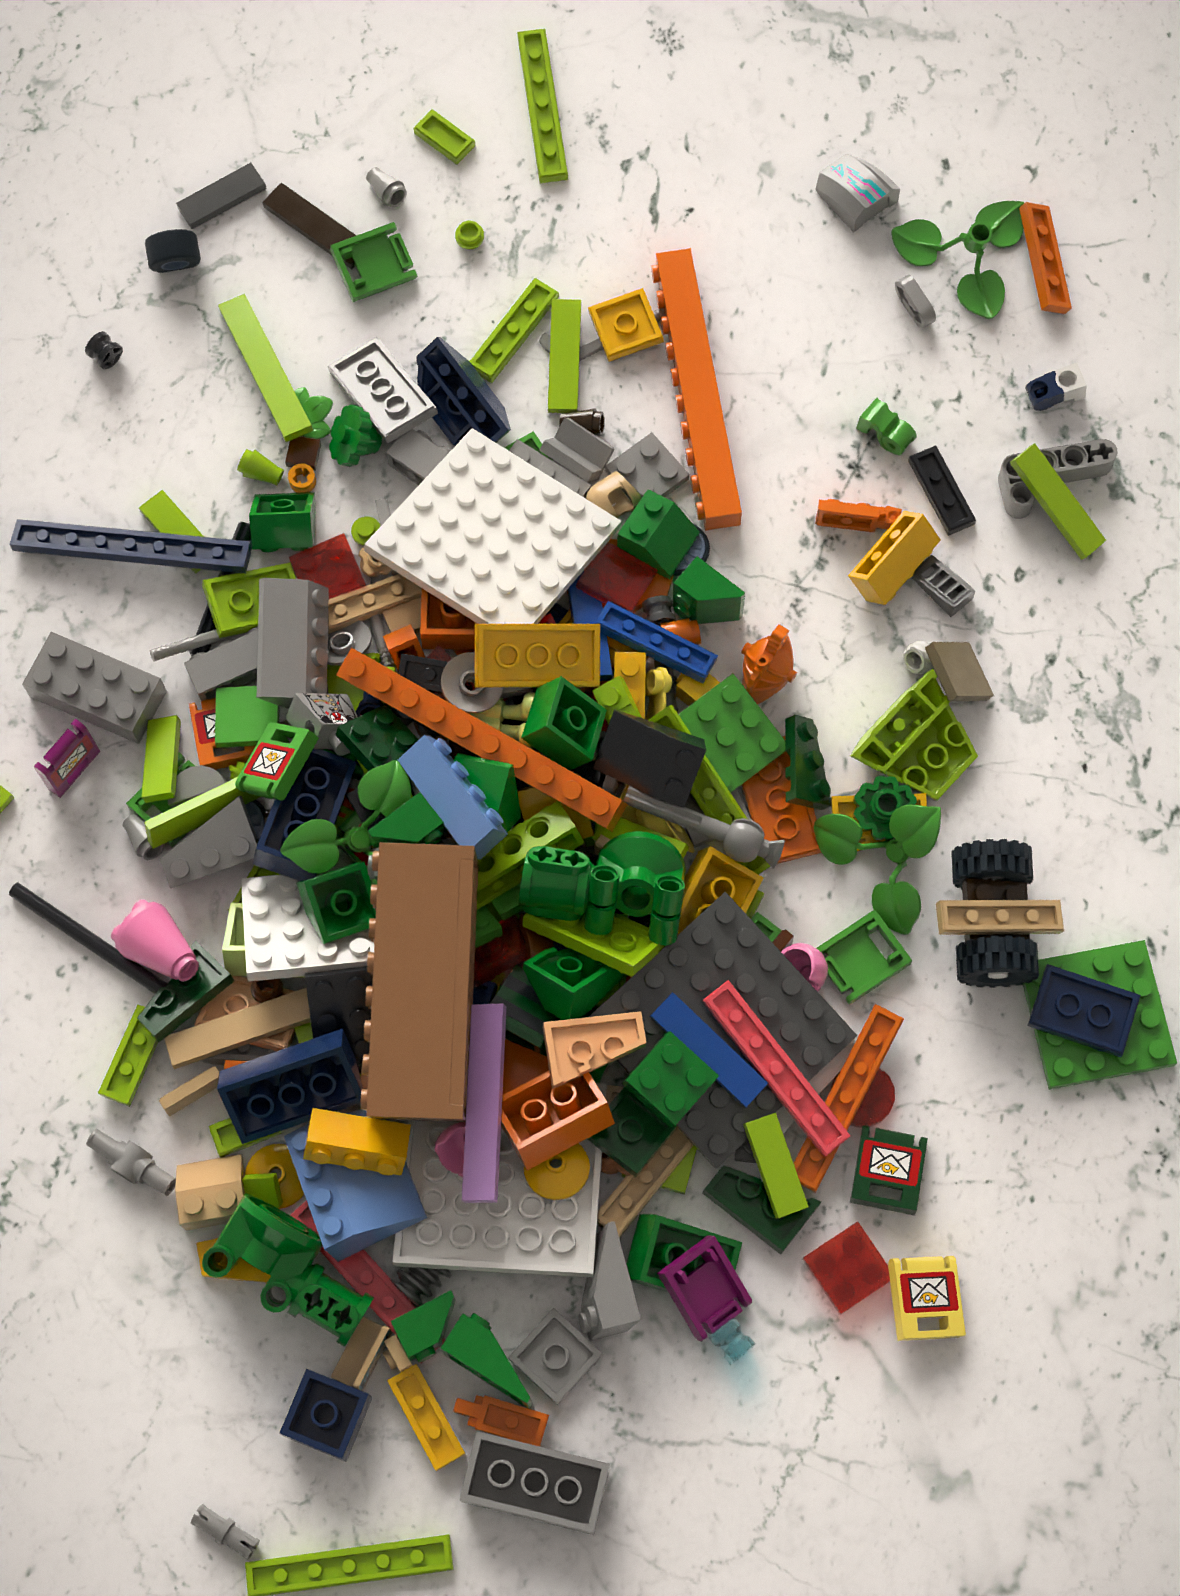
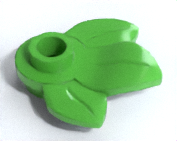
(317, 410)

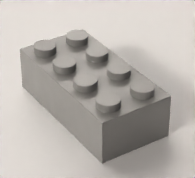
(94, 687)
(535, 1482)

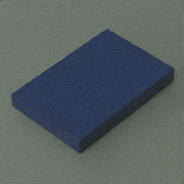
(1084, 1010)

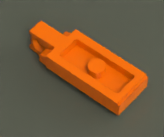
(855, 516)
(503, 1419)

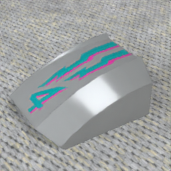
(856, 190)

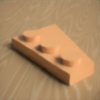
(590, 1043)

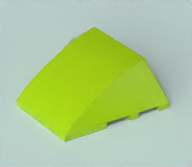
(918, 740)

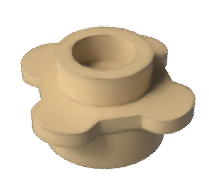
(370, 567)

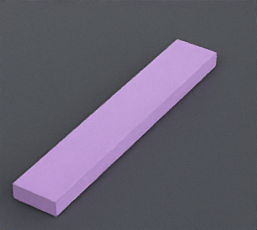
(484, 1104)

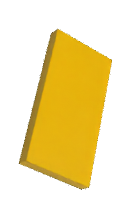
(536, 654)

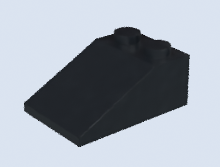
(650, 757)

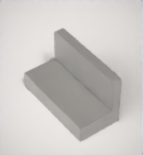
(578, 450)

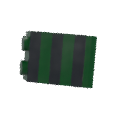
(523, 1010)

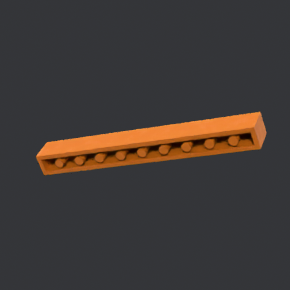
(697, 389)
(482, 739)

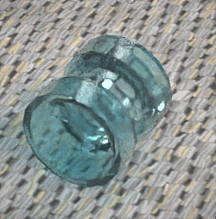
(738, 1346)

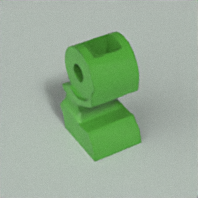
(891, 431)

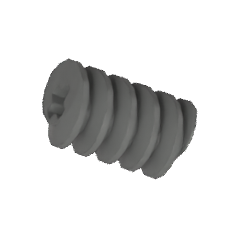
(418, 1282)

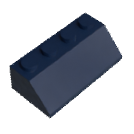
(288, 1083)

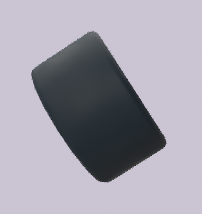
(172, 250)

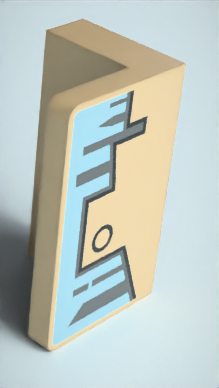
(361, 1354)

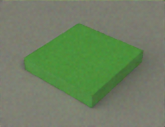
(241, 716)

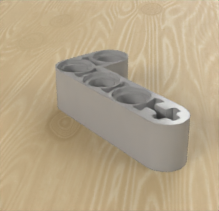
(1093, 460)

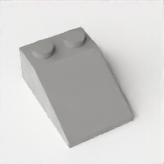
(608, 1296)

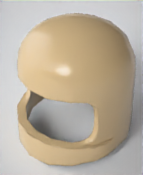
(609, 492)

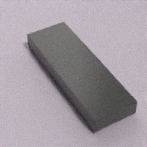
(221, 195)

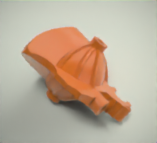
(768, 665)

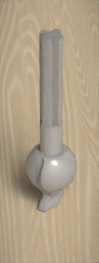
(741, 839)

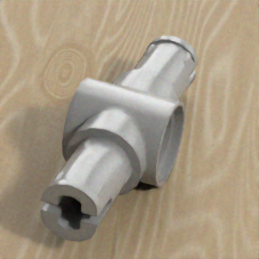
(131, 1162)

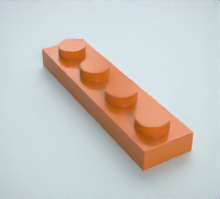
(1045, 258)

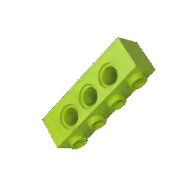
(504, 863)

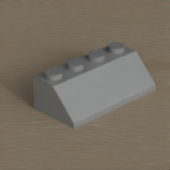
(291, 639)

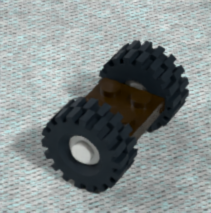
(995, 873)

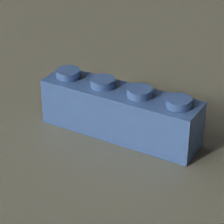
(452, 795)

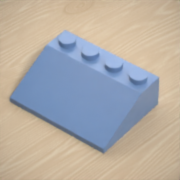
(354, 1205)

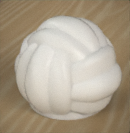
(916, 657)

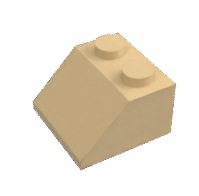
(209, 1191)

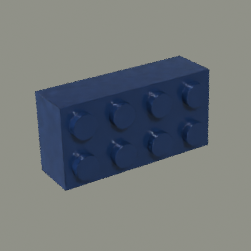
(314, 795)

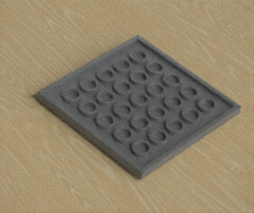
(707, 953)

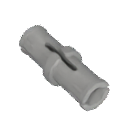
(225, 1531)

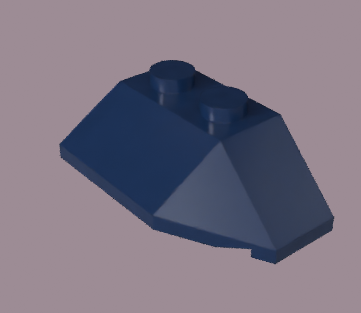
(459, 394)

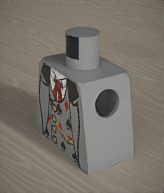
(322, 716)

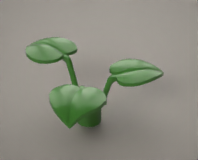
(978, 292)
(914, 834)
(315, 843)

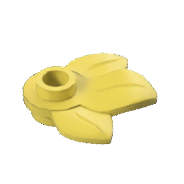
(657, 684)

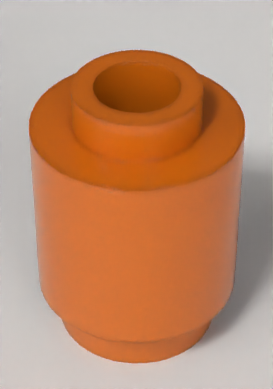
(684, 628)

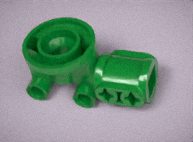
(568, 885)
(286, 1252)

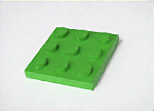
(735, 732)

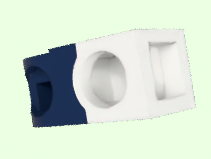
(1057, 387)

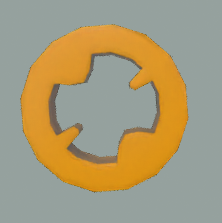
(305, 470)

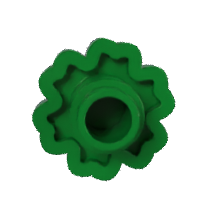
(353, 436)
(878, 802)

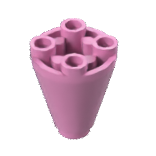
(155, 941)

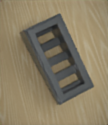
(949, 605)

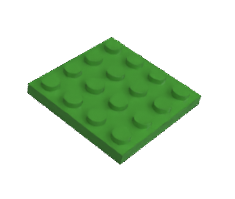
(1149, 1039)

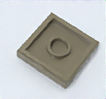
(959, 671)

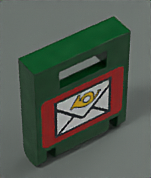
(891, 1163)

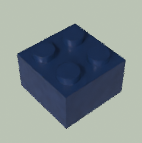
(326, 1415)

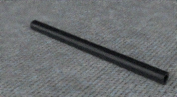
(86, 937)

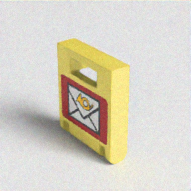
(926, 1290)

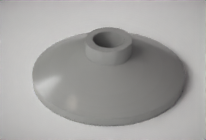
(340, 642)
(453, 680)

